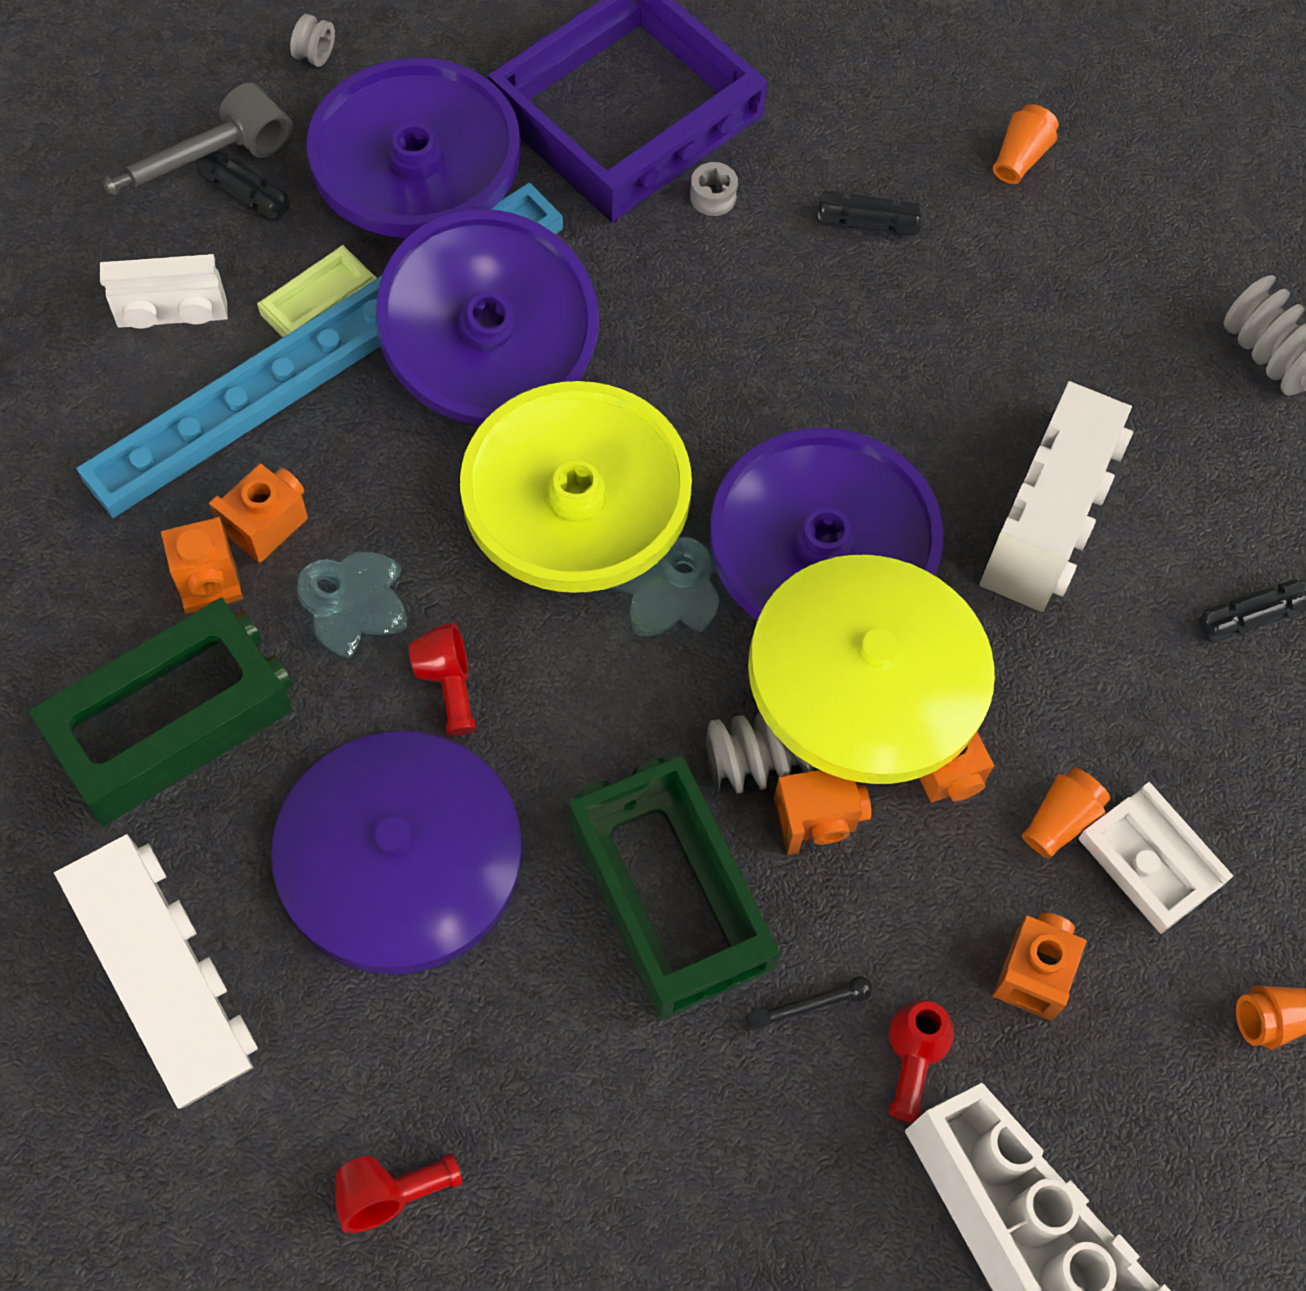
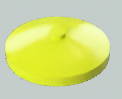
(576, 486)
(871, 669)

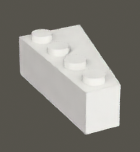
(1056, 498)
(155, 969)
(1013, 1206)

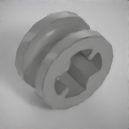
(312, 40)
(726, 183)

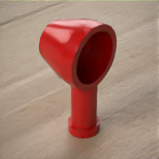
(443, 658)
(917, 1052)
(371, 1196)

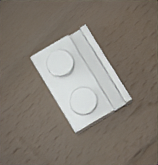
(164, 291)
(1155, 857)

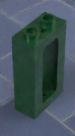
(183, 744)
(672, 791)

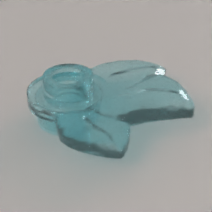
(666, 595)
(359, 604)

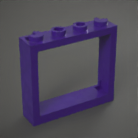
(673, 151)

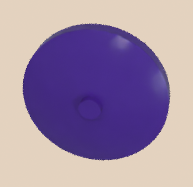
(412, 144)
(484, 312)
(817, 500)
(397, 852)

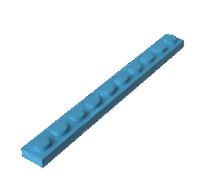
(256, 389)

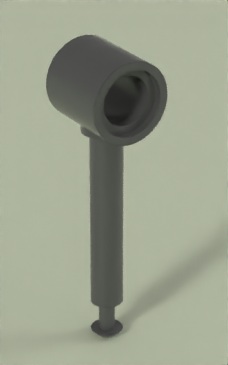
(247, 119)

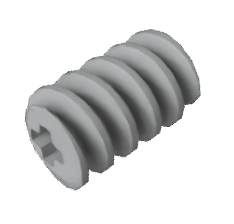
(1271, 333)
(748, 752)

